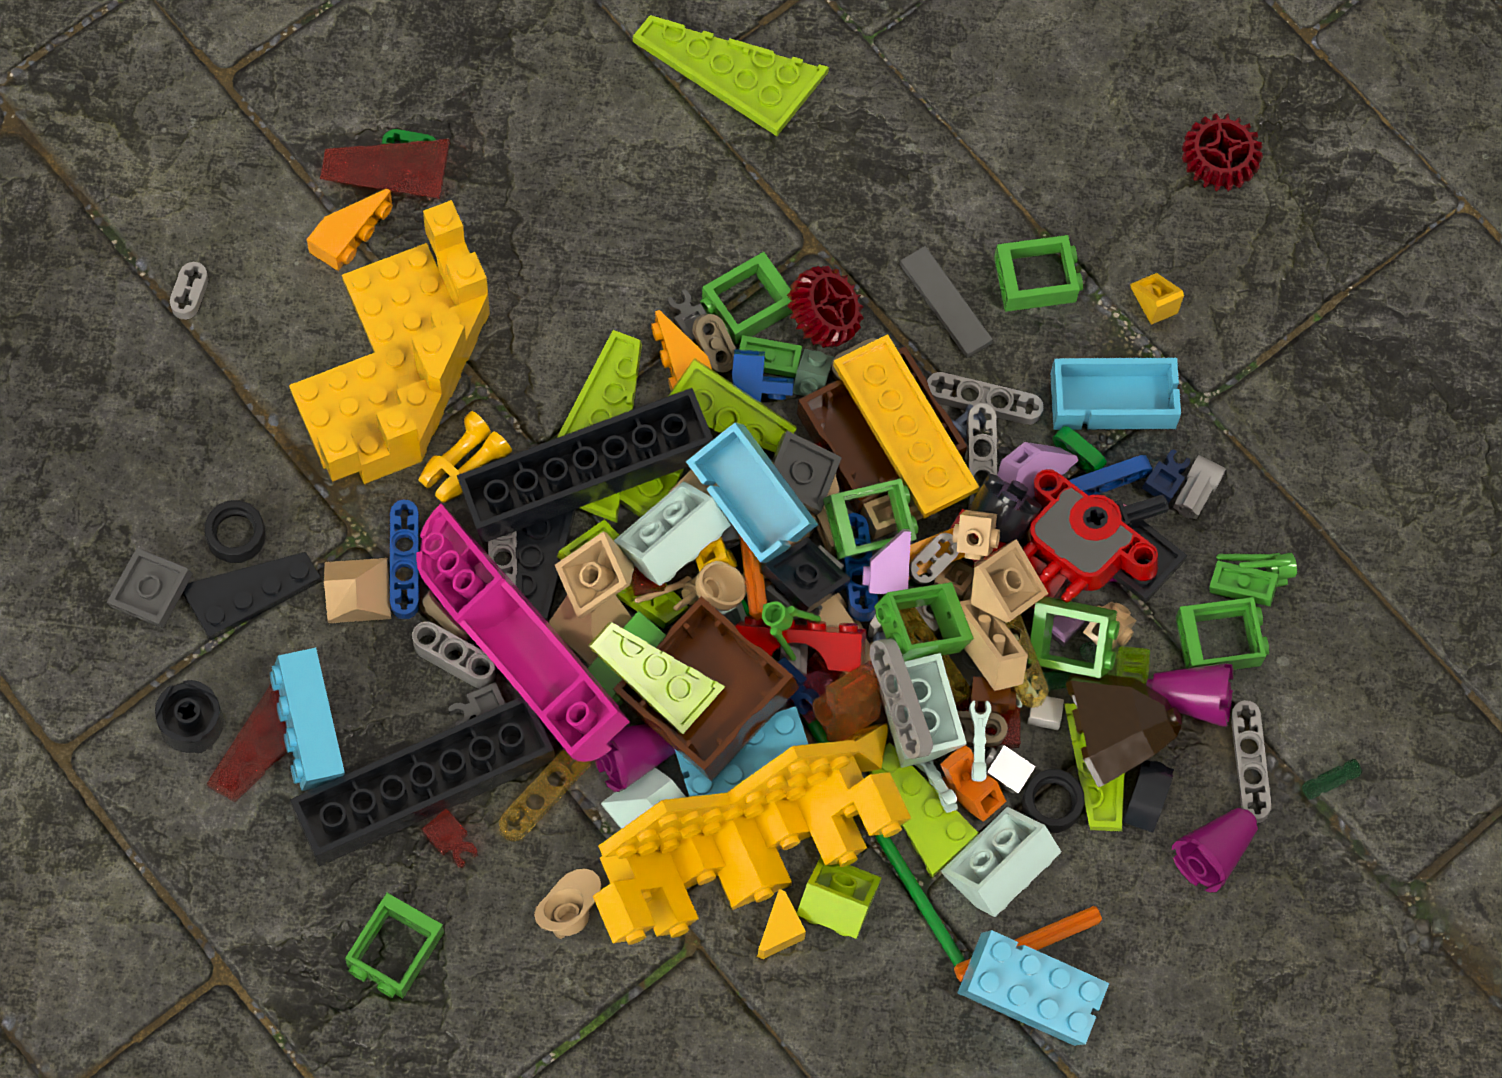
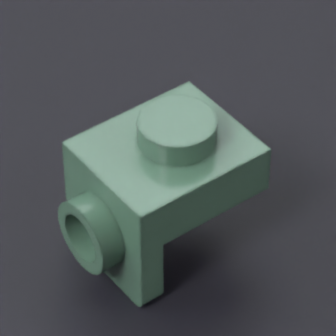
(812, 372)

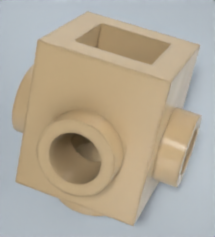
(981, 524)
(1126, 623)

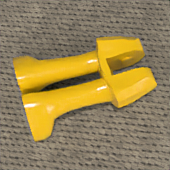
(476, 432)

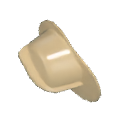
(568, 903)

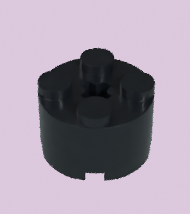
(1011, 504)
(184, 700)

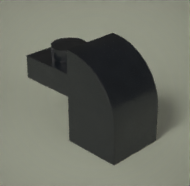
(1148, 795)

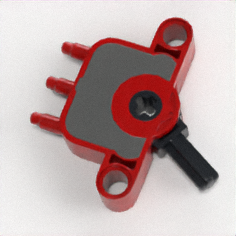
(1079, 550)

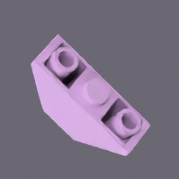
(1031, 459)

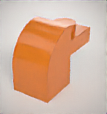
(976, 797)

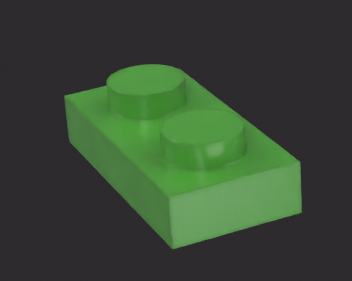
(779, 356)
(1242, 583)

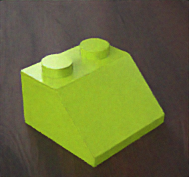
(838, 897)

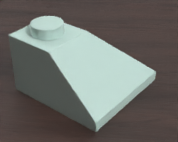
(640, 797)

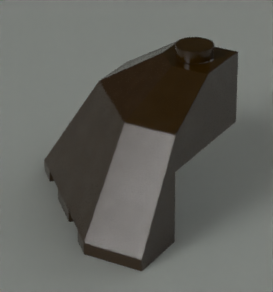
(1120, 723)

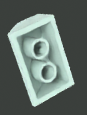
(673, 533)
(937, 705)
(1002, 861)

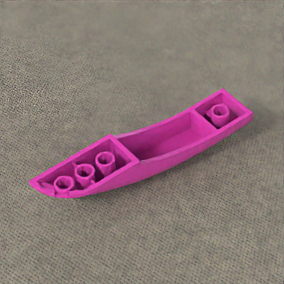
(517, 639)

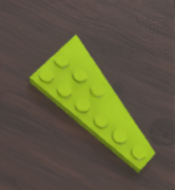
(740, 74)
(605, 395)

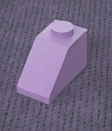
(889, 566)

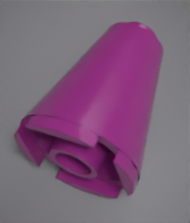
(1198, 691)
(633, 755)
(1215, 848)

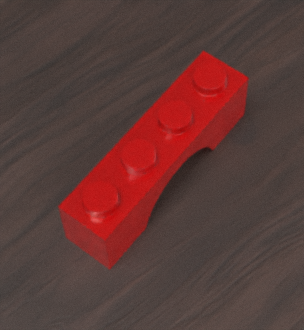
(839, 646)

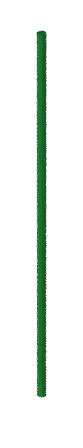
(898, 863)

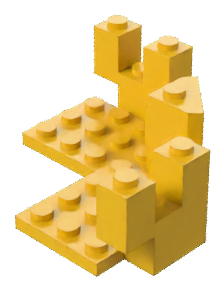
(422, 330)
(738, 838)

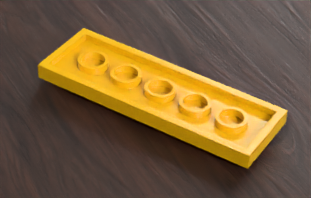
(906, 426)

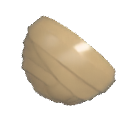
(720, 585)

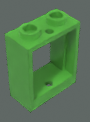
(771, 281)
(1038, 297)
(840, 522)
(946, 610)
(1253, 619)
(1042, 634)
(408, 916)

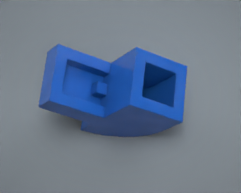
(749, 377)

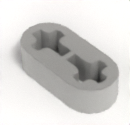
(183, 288)
(927, 553)

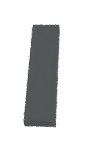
(946, 302)

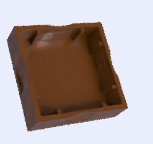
(840, 428)
(752, 692)

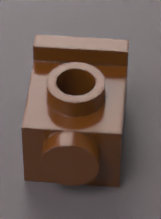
(1000, 700)

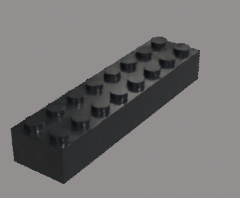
(585, 465)
(422, 780)

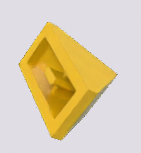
(1157, 297)
(871, 747)
(782, 927)

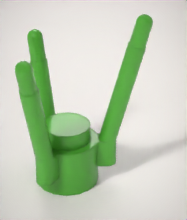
(1276, 563)
(780, 619)

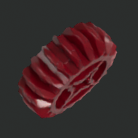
(1212, 164)
(825, 306)

